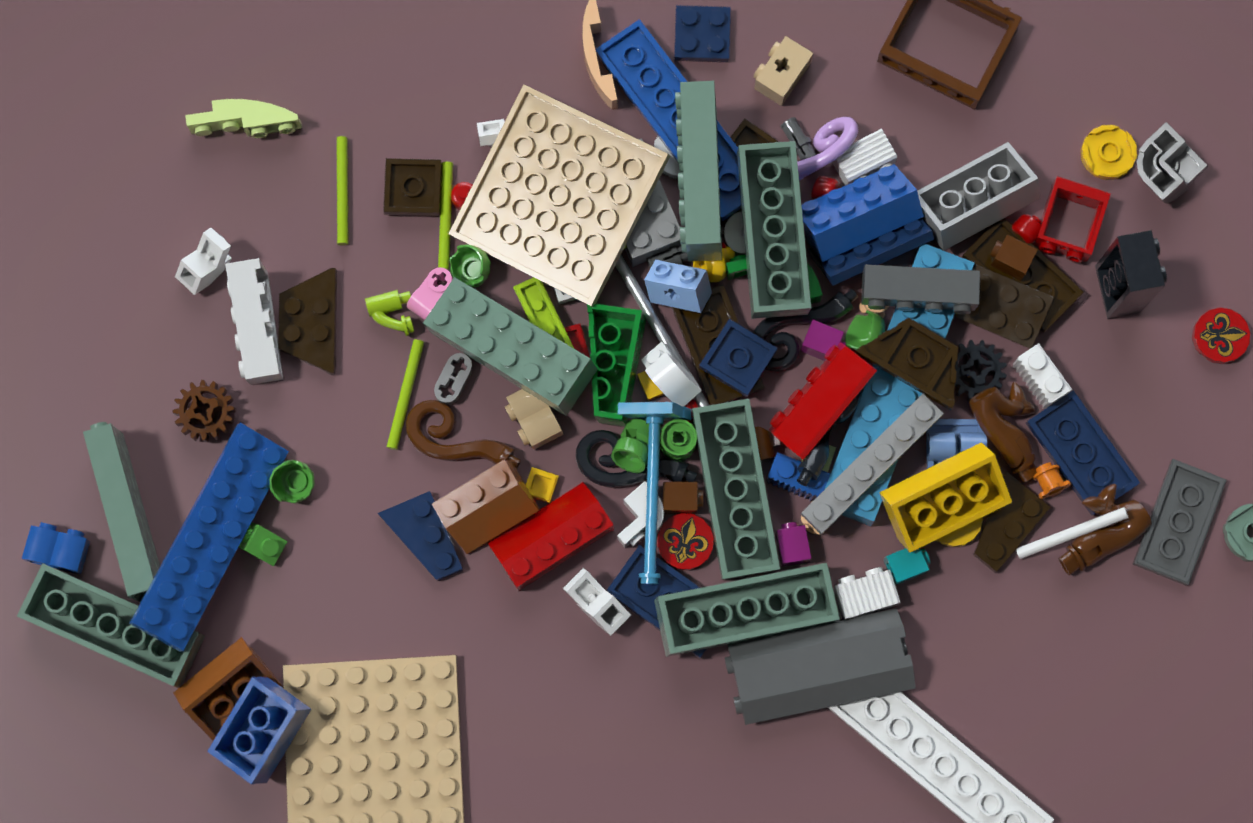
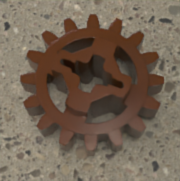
(214, 406)

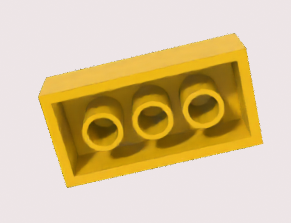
(945, 497)

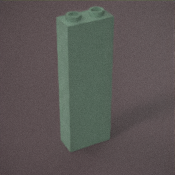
(123, 507)

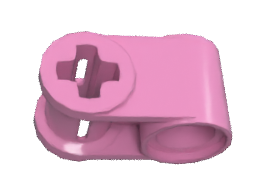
(429, 292)

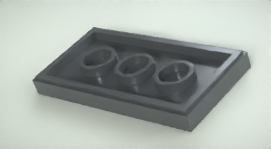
(1179, 522)

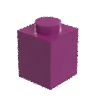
(821, 339)
(793, 544)

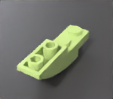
(254, 116)

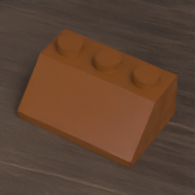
(486, 506)
(218, 686)

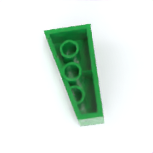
(615, 351)

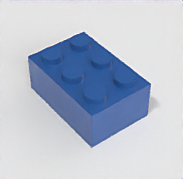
(259, 730)

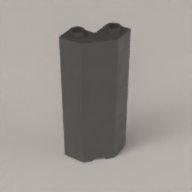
(820, 666)

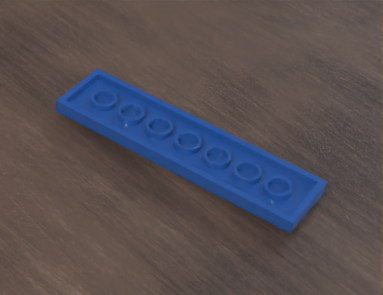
(651, 85)
(209, 538)

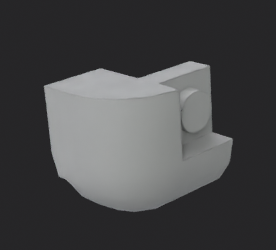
(1168, 164)

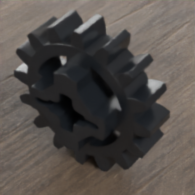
(987, 368)

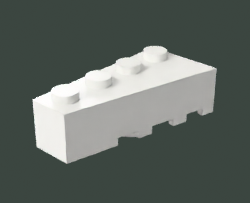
(254, 321)

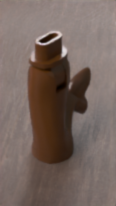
(1006, 437)
(1102, 542)

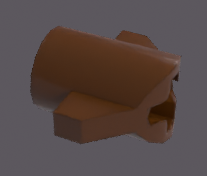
(766, 442)

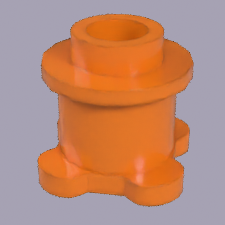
(1050, 480)

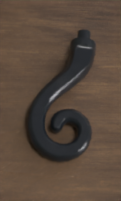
(829, 312)
(814, 462)
(669, 469)

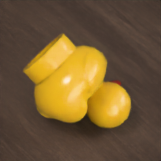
(716, 268)

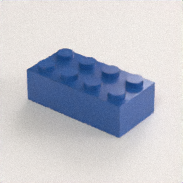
(860, 212)

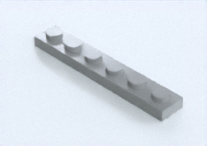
(871, 464)

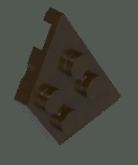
(309, 321)
(917, 359)

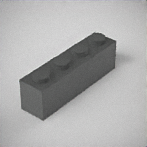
(920, 288)

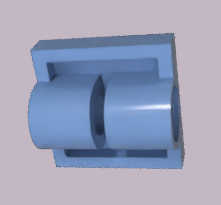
(951, 437)

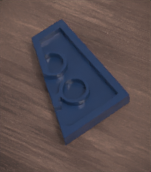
(424, 535)

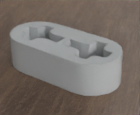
(447, 376)

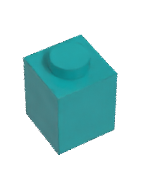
(907, 565)

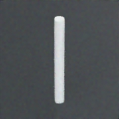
(1071, 533)

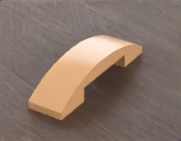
(603, 84)

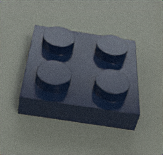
(702, 33)
(738, 357)

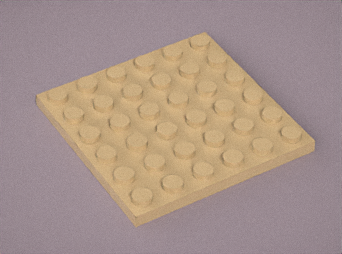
(559, 195)
(376, 742)

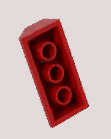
(821, 399)
(551, 536)

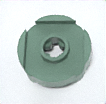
(1236, 531)

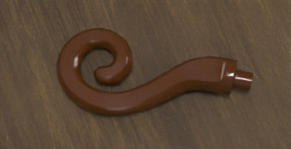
(487, 449)

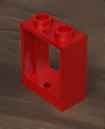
(1079, 194)

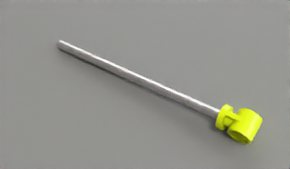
(652, 318)

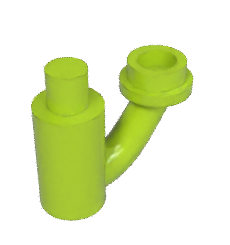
(389, 302)

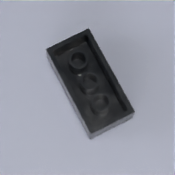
(1130, 274)

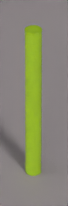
(342, 190)
(445, 215)
(405, 394)

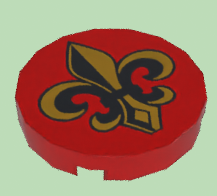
(1221, 335)
(685, 541)

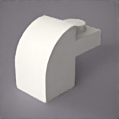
(205, 263)
(670, 375)
(637, 505)
(597, 602)

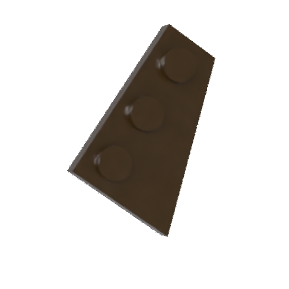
(1009, 524)

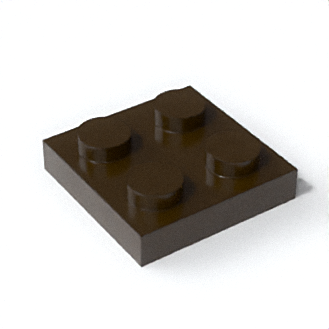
(412, 187)

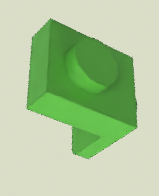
(262, 544)

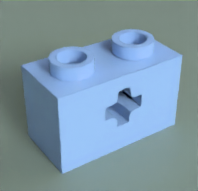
(678, 286)

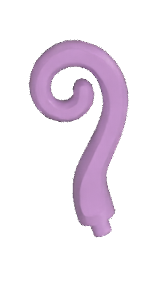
(829, 144)

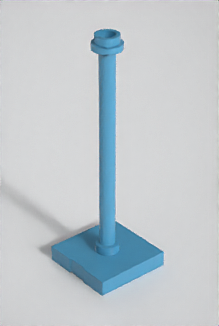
(654, 414)

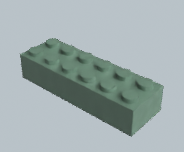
(699, 171)
(773, 230)
(510, 346)
(735, 489)
(746, 609)
(102, 624)

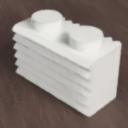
(865, 157)
(1041, 376)
(866, 594)

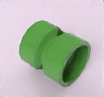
(678, 440)
(632, 447)

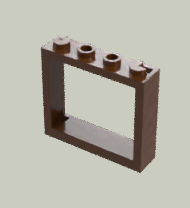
(936, 78)

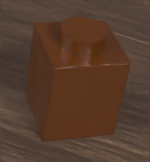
(1012, 256)
(681, 497)

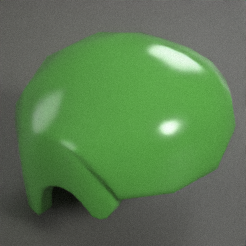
(470, 265)
(864, 330)
(292, 481)

